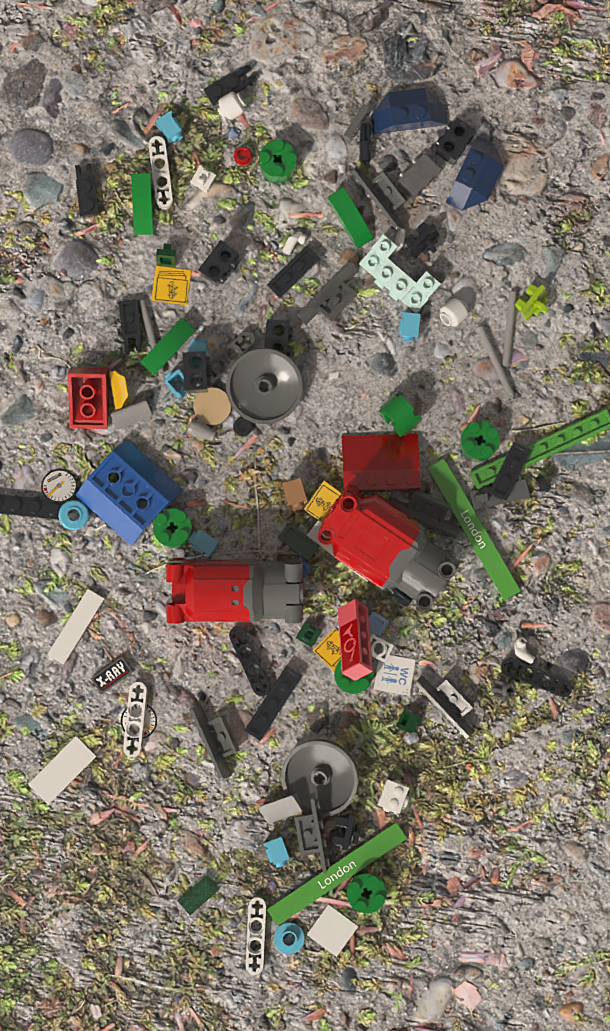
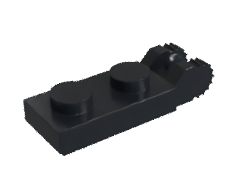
(228, 84)
(86, 193)
(130, 324)

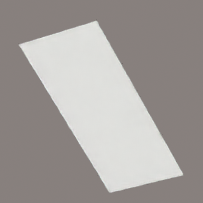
(62, 770)

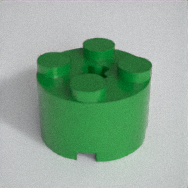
(278, 151)
(400, 414)
(469, 446)
(165, 520)
(348, 685)
(361, 902)

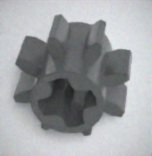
(503, 688)

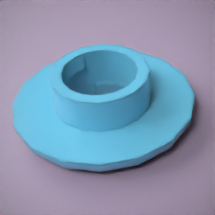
(83, 515)
(289, 928)

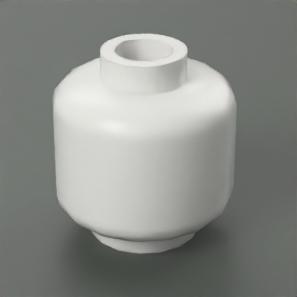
(231, 105)
(453, 312)

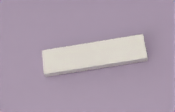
(76, 626)

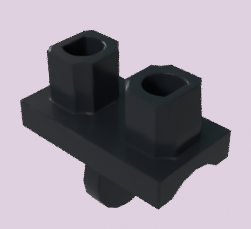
(424, 242)
(343, 840)

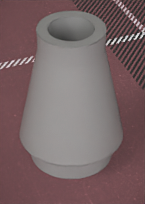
(200, 430)

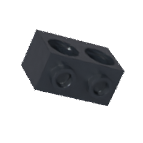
(458, 143)
(214, 261)
(273, 340)
(191, 372)

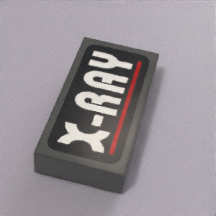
(356, 123)
(111, 675)

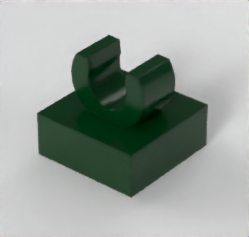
(166, 256)
(308, 634)
(408, 721)

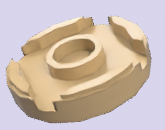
(212, 406)

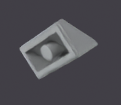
(131, 414)
(281, 808)

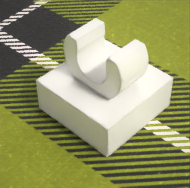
(203, 179)

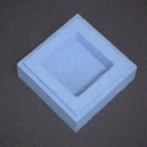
(377, 623)

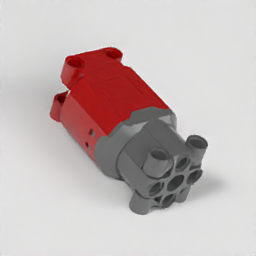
(387, 546)
(234, 590)

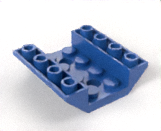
(118, 501)

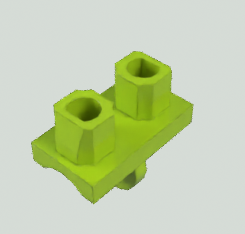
(536, 303)

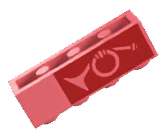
(355, 640)

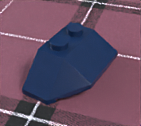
(408, 111)
(476, 176)

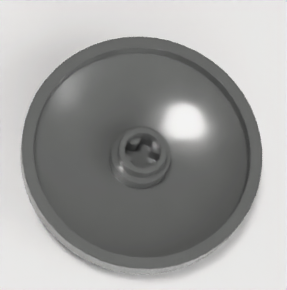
(264, 385)
(322, 770)

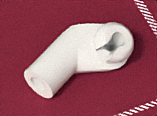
(400, 239)
(292, 240)
(521, 650)

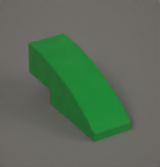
(142, 203)
(350, 218)
(167, 346)

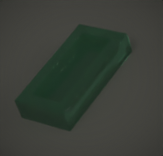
(198, 894)

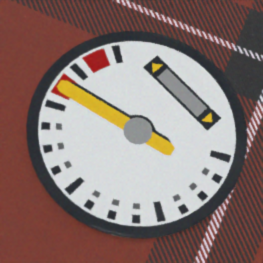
(59, 485)
(150, 720)

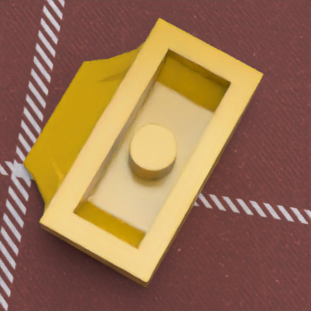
(120, 390)

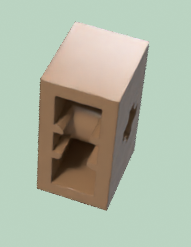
(294, 494)

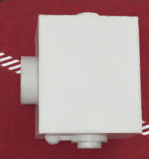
(380, 648)
(393, 796)

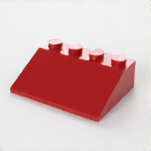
(381, 462)

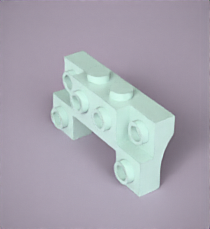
(394, 279)

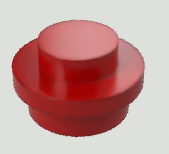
(242, 156)

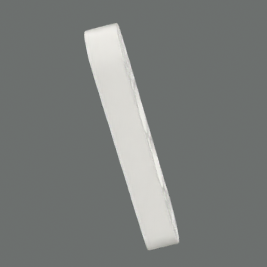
(160, 172)
(133, 719)
(255, 935)

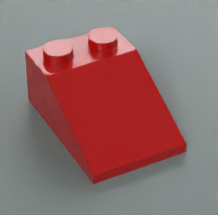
(88, 397)

